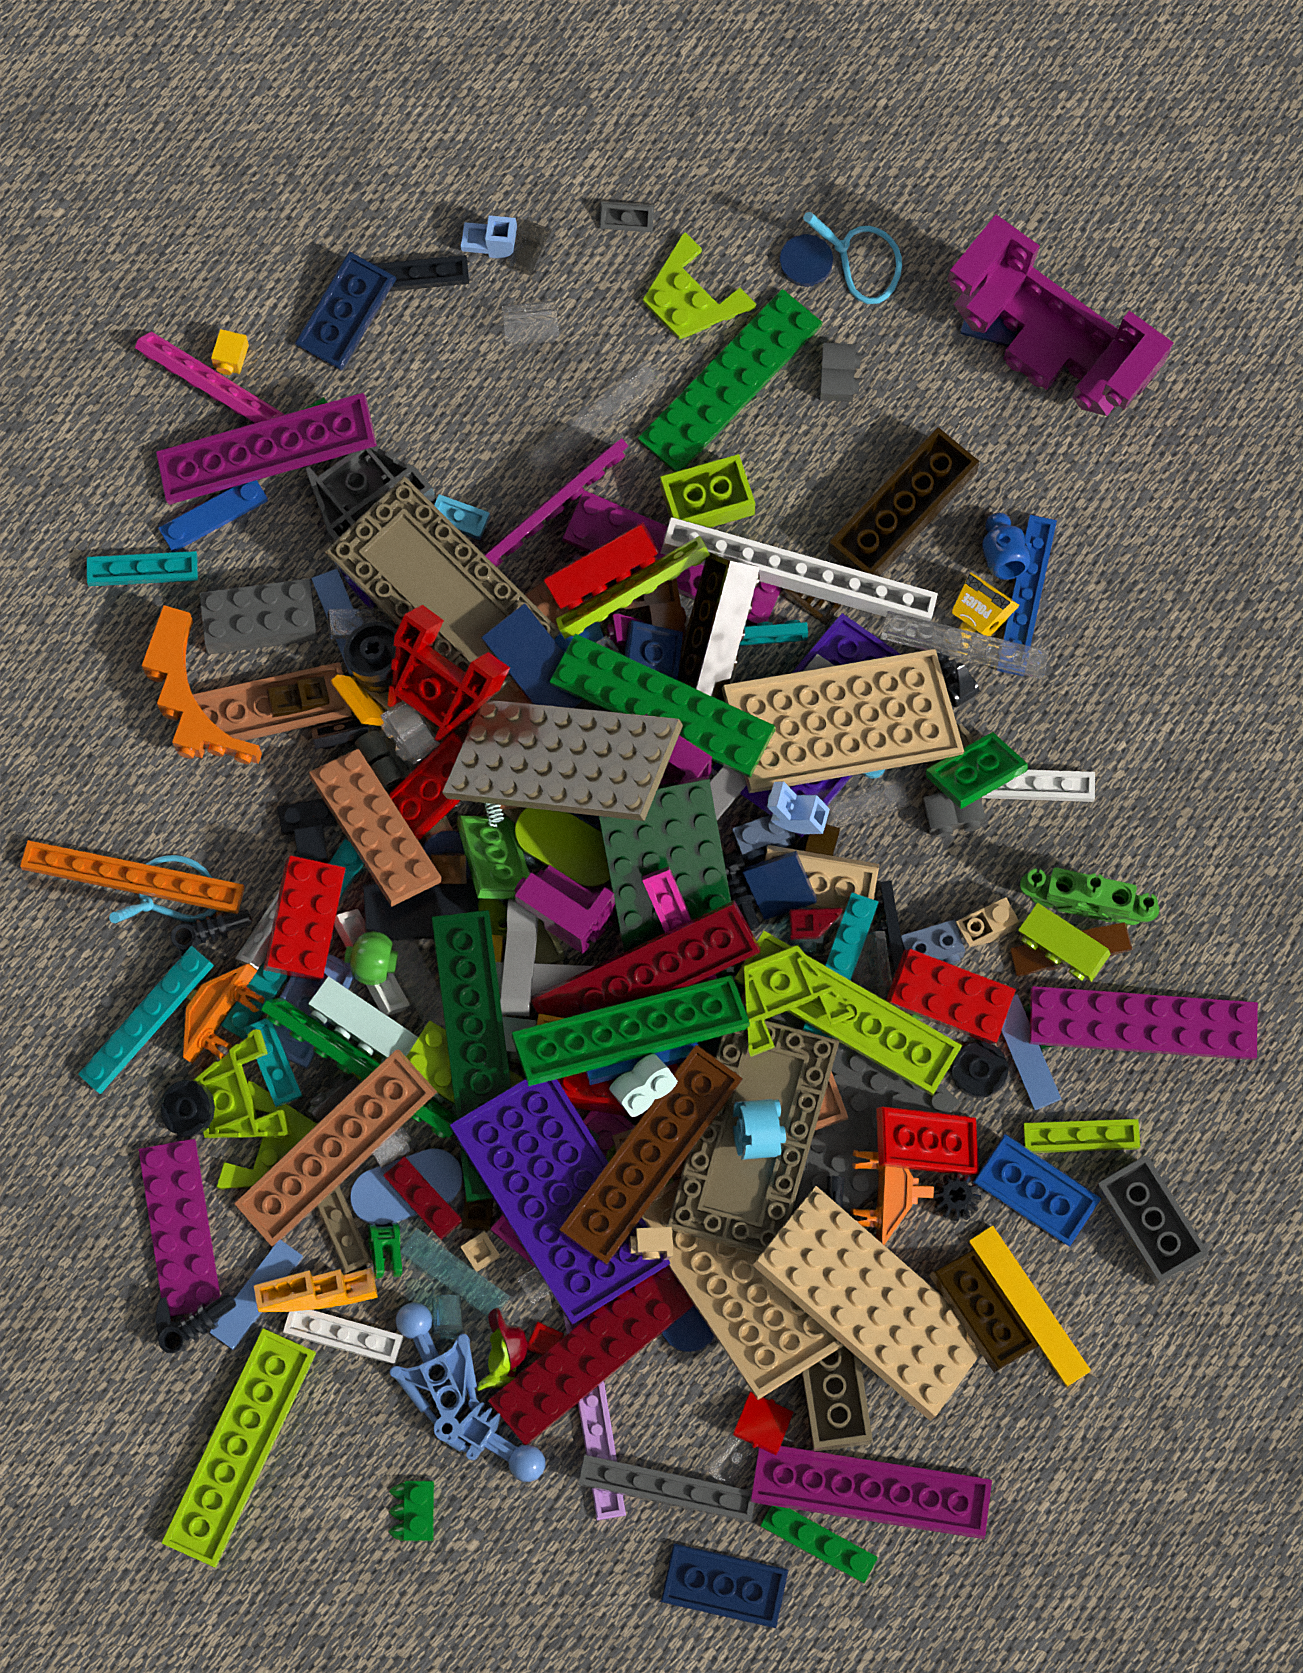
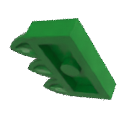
(415, 1511)

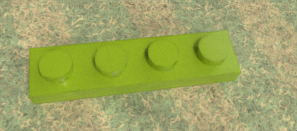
(1082, 1136)

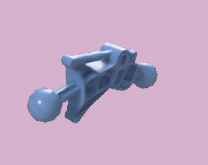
(479, 1427)

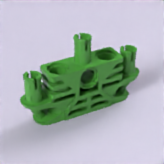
(1090, 896)

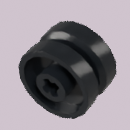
(370, 655)

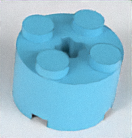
(758, 1129)

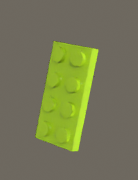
(432, 1060)

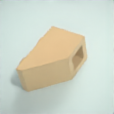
(988, 923)

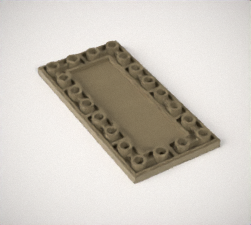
(413, 556)
(753, 1198)

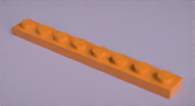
(132, 877)

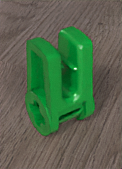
(386, 1239)

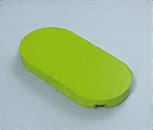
(565, 844)

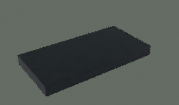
(413, 916)

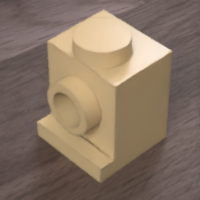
(652, 1243)

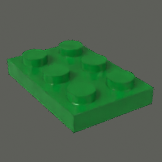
(977, 771)

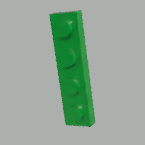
(819, 1542)

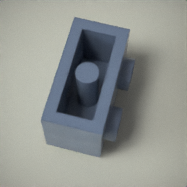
(755, 837)
(937, 941)

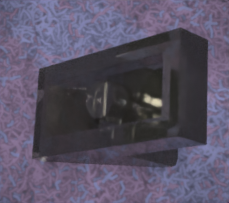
(528, 247)

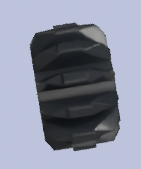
(960, 1206)

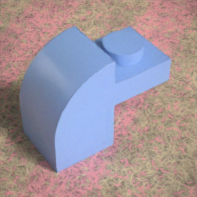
(494, 238)
(797, 813)

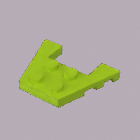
(682, 302)
(782, 984)
(233, 1103)
(271, 1148)

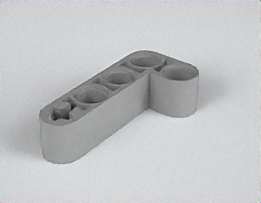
(518, 960)

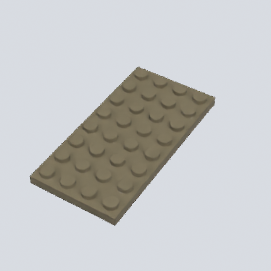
(563, 759)

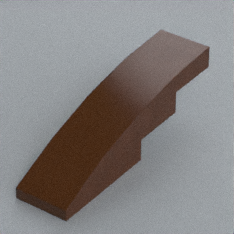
(1030, 961)

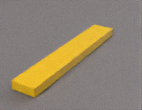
(1030, 1306)

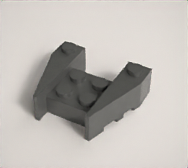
(357, 484)

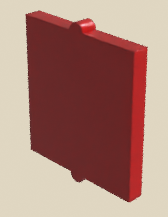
(763, 1423)

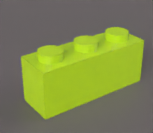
(1063, 943)

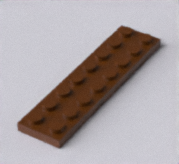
(650, 1156)

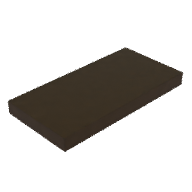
(983, 1310)

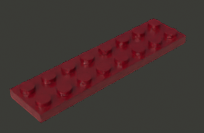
(656, 966)
(590, 1355)

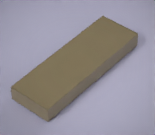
(343, 1232)

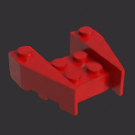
(433, 682)

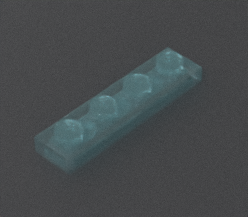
(454, 1273)

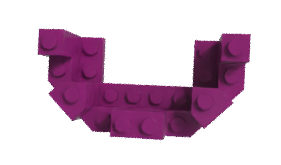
(1052, 325)
(579, 912)

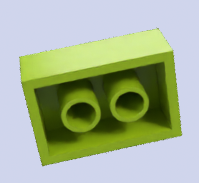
(709, 493)

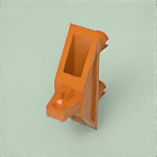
(210, 1005)
(895, 1196)

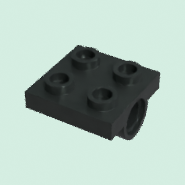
(382, 758)

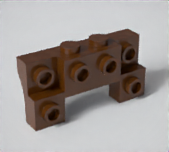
(662, 607)

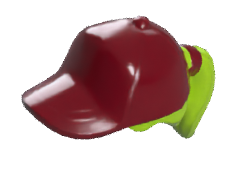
(507, 1352)

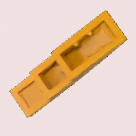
(317, 1292)

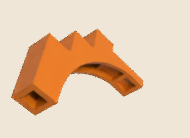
(167, 662)

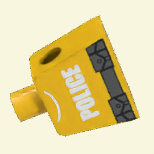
(982, 606)

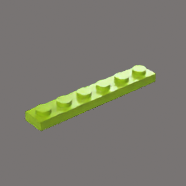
(627, 590)

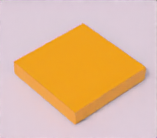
(358, 700)

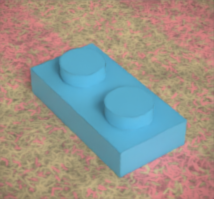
(465, 518)

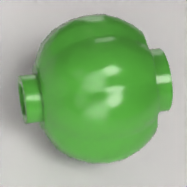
(371, 958)

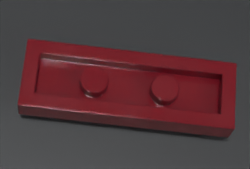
(422, 1198)

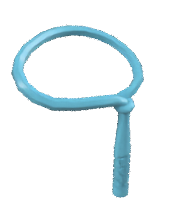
(842, 246)
(146, 903)

